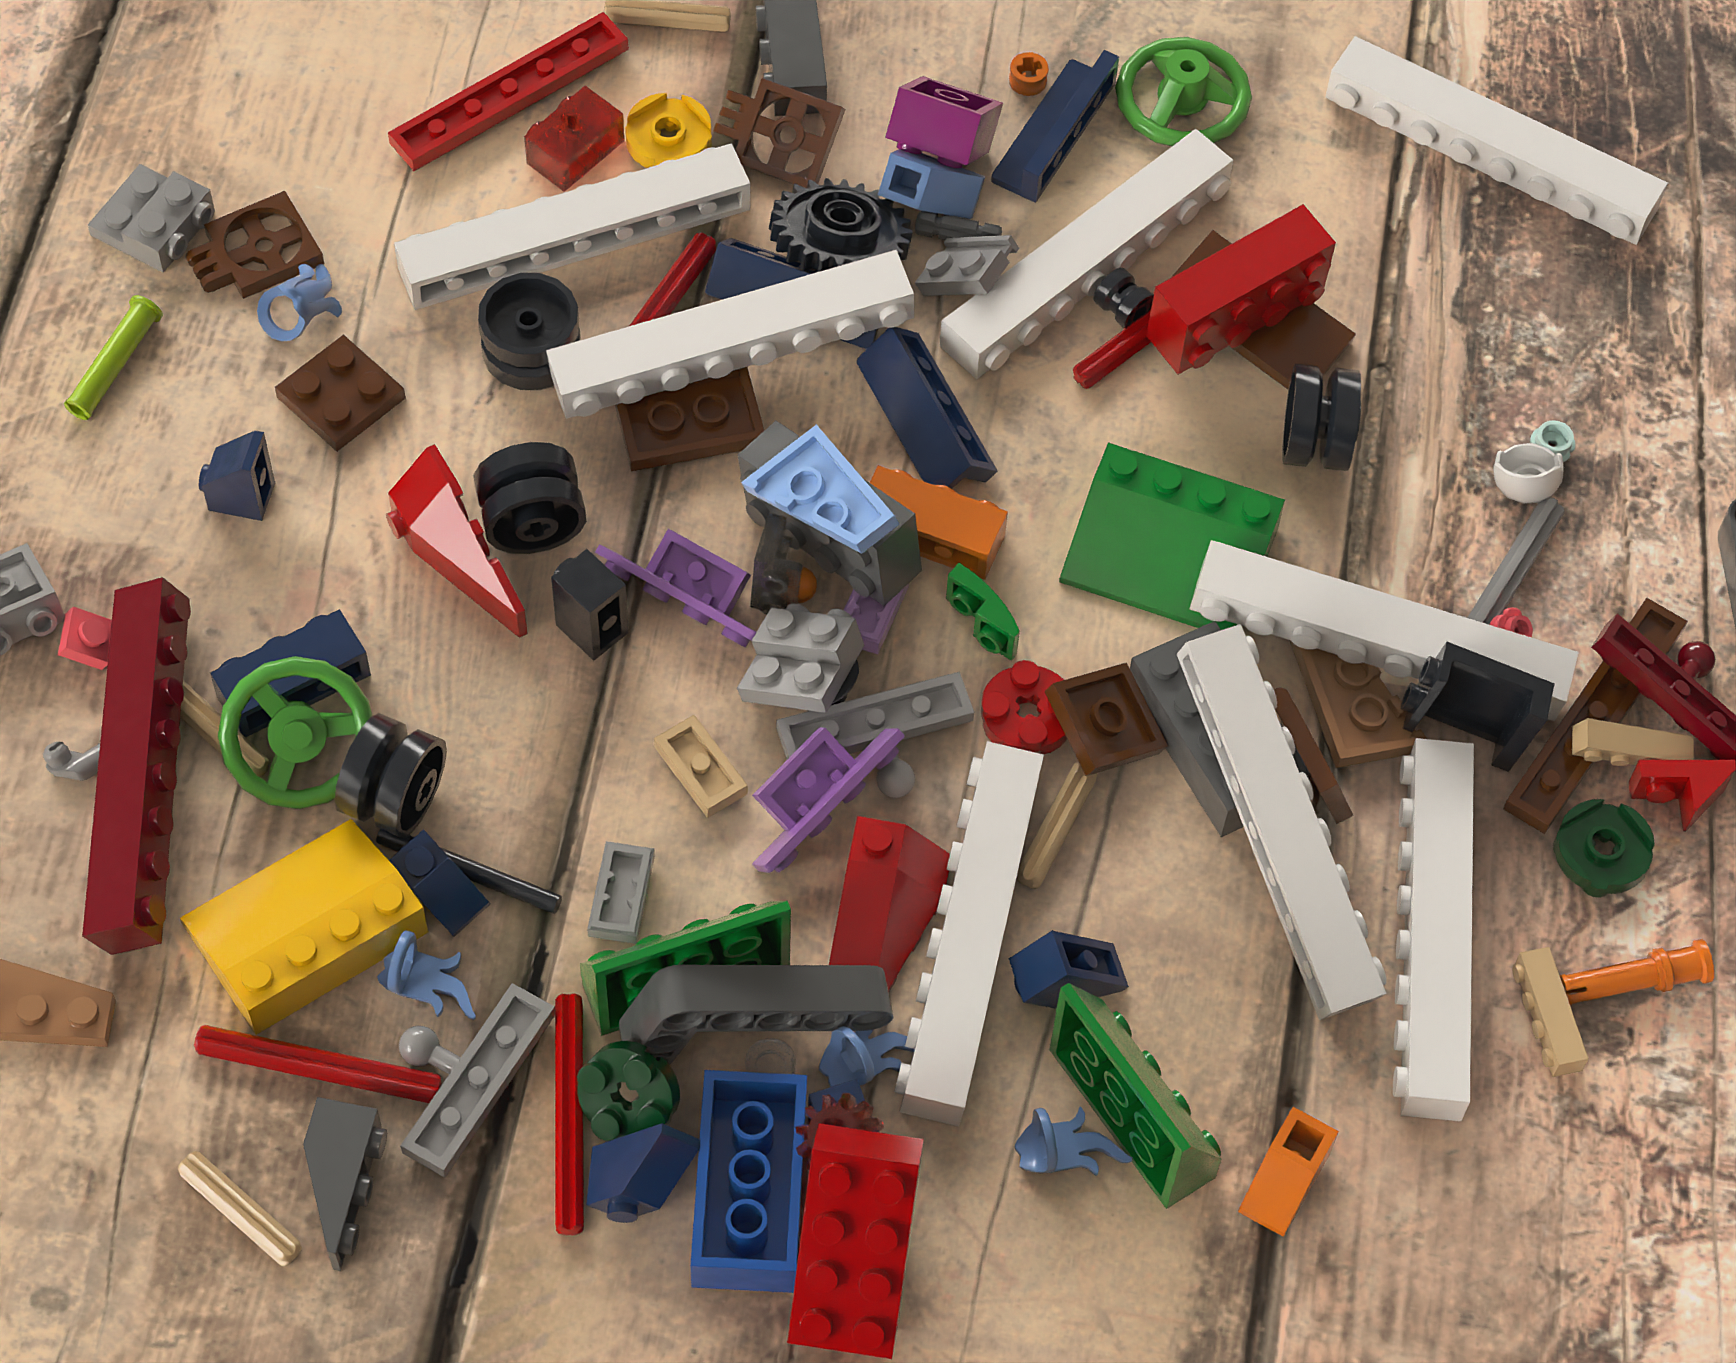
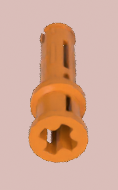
(1659, 970)

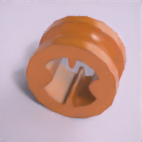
(1028, 85)

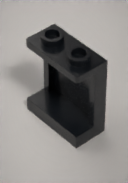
(1481, 700)

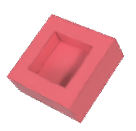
(85, 638)

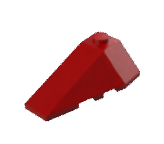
(436, 527)
(887, 895)

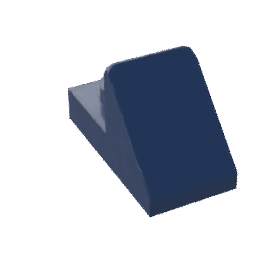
(439, 883)

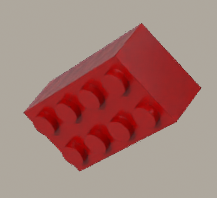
(1240, 290)
(855, 1240)

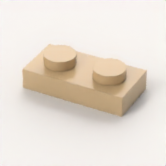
(700, 766)

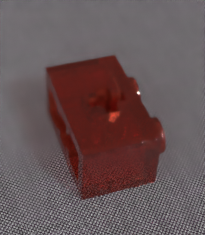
(574, 138)

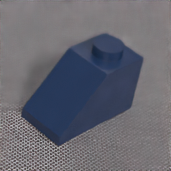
(239, 477)
(1062, 960)
(638, 1171)

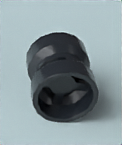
(1123, 297)

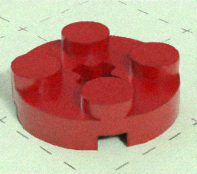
(1001, 707)

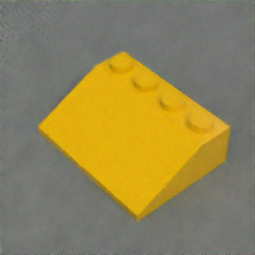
(305, 924)

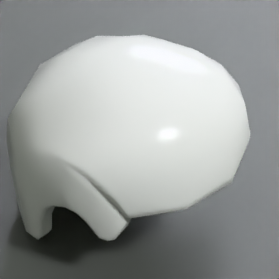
(1528, 472)

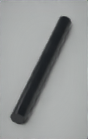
(487, 876)

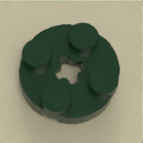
(1598, 872)
(600, 1095)

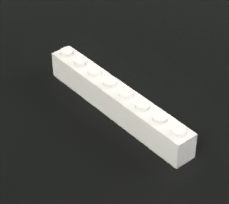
(1495, 140)
(573, 225)
(1084, 252)
(731, 334)
(1360, 621)
(1282, 822)
(1436, 932)
(971, 935)

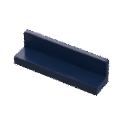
(1056, 126)
(746, 268)
(924, 410)

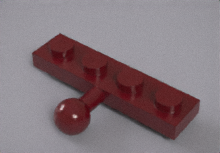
(1670, 684)

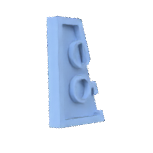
(824, 491)

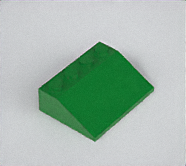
(1151, 530)
(744, 937)
(1131, 1097)

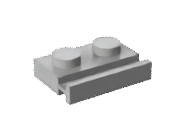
(966, 265)

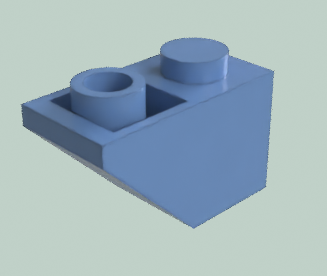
(929, 185)

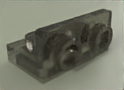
(775, 578)

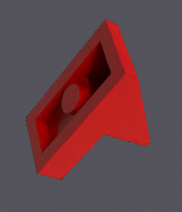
(1690, 781)

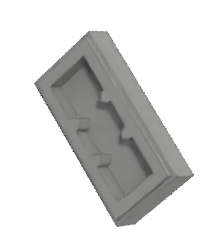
(621, 892)

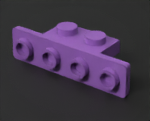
(693, 576)
(812, 786)

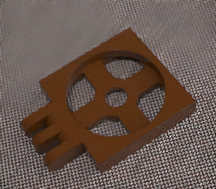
(749, 120)
(219, 267)
(1312, 756)

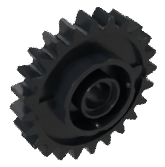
(836, 225)

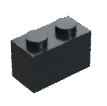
(589, 603)

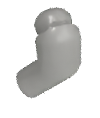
(71, 764)

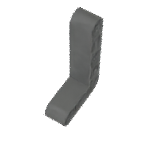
(753, 998)

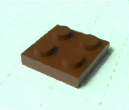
(340, 392)
(1106, 719)

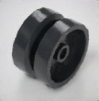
(520, 322)
(1327, 417)
(529, 498)
(390, 775)

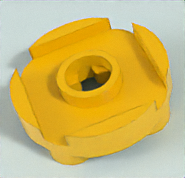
(658, 112)

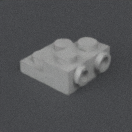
(153, 216)
(26, 598)
(801, 658)

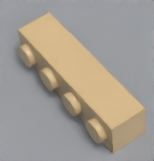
(1628, 744)
(1550, 1011)

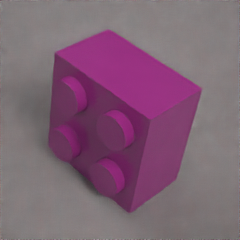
(943, 121)

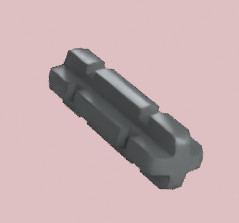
(949, 226)

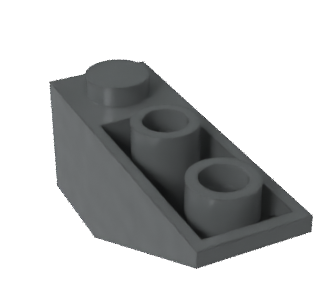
(339, 1159)

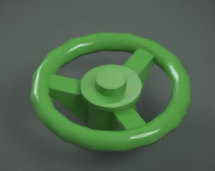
(1185, 88)
(294, 732)

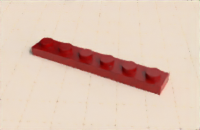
(508, 91)

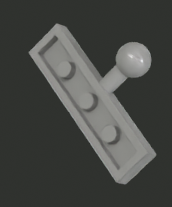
(857, 722)
(473, 1079)

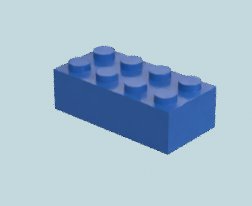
(748, 1181)

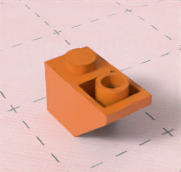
(1288, 1171)

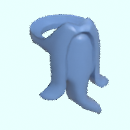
(306, 298)
(423, 976)
(857, 1057)
(1057, 1146)

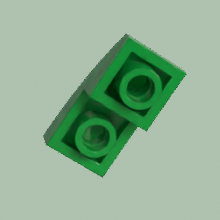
(993, 621)

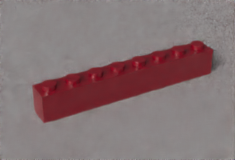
(137, 768)

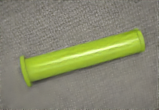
(113, 357)

